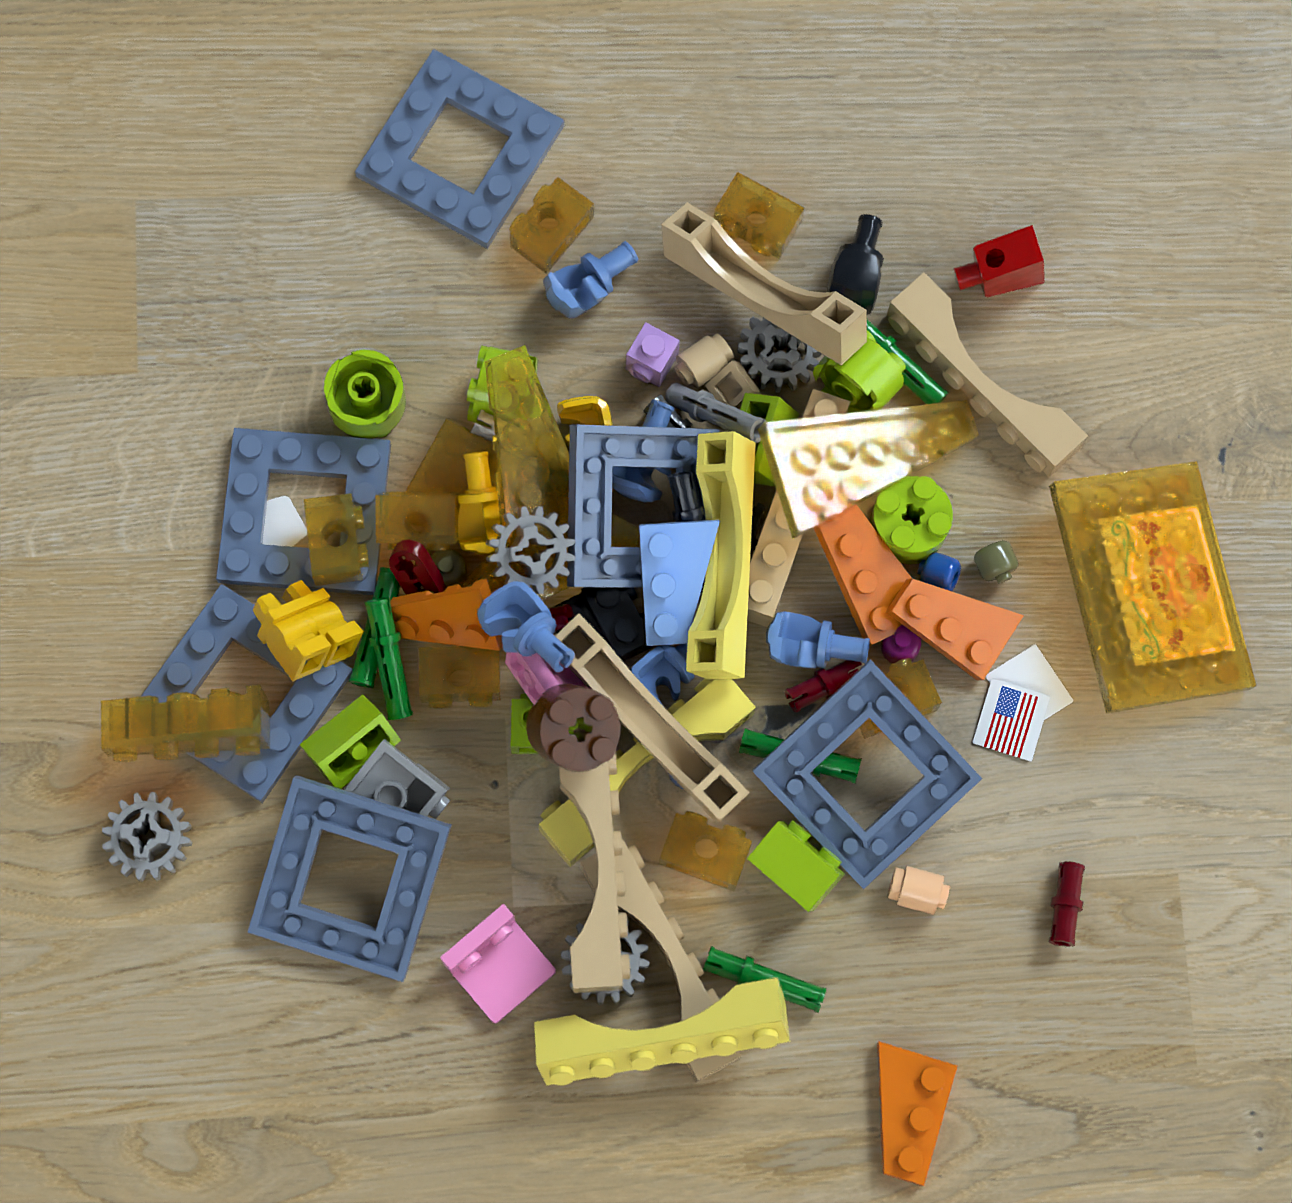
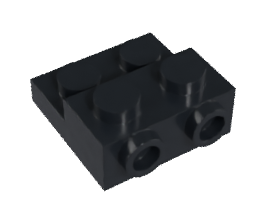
(612, 617)

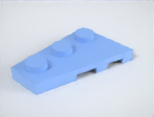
(673, 575)

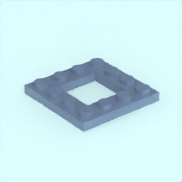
(476, 215)
(262, 452)
(591, 458)
(230, 619)
(871, 850)
(286, 920)

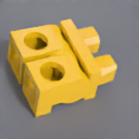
(305, 629)

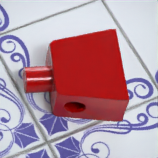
(1016, 261)

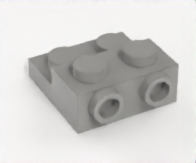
(400, 782)

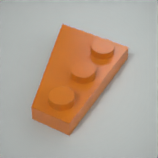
(445, 616)
(955, 625)
(913, 1105)

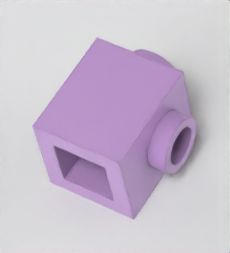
(652, 355)

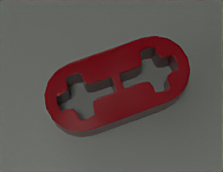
(411, 575)

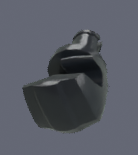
(858, 265)

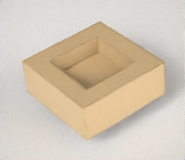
(731, 384)

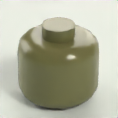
(996, 561)
(451, 566)

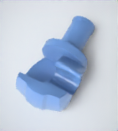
(584, 285)
(637, 481)
(524, 624)
(810, 644)
(663, 667)

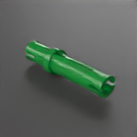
(932, 391)
(388, 656)
(366, 663)
(834, 765)
(747, 971)

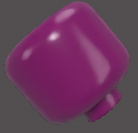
(901, 645)

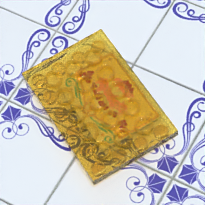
(1151, 586)

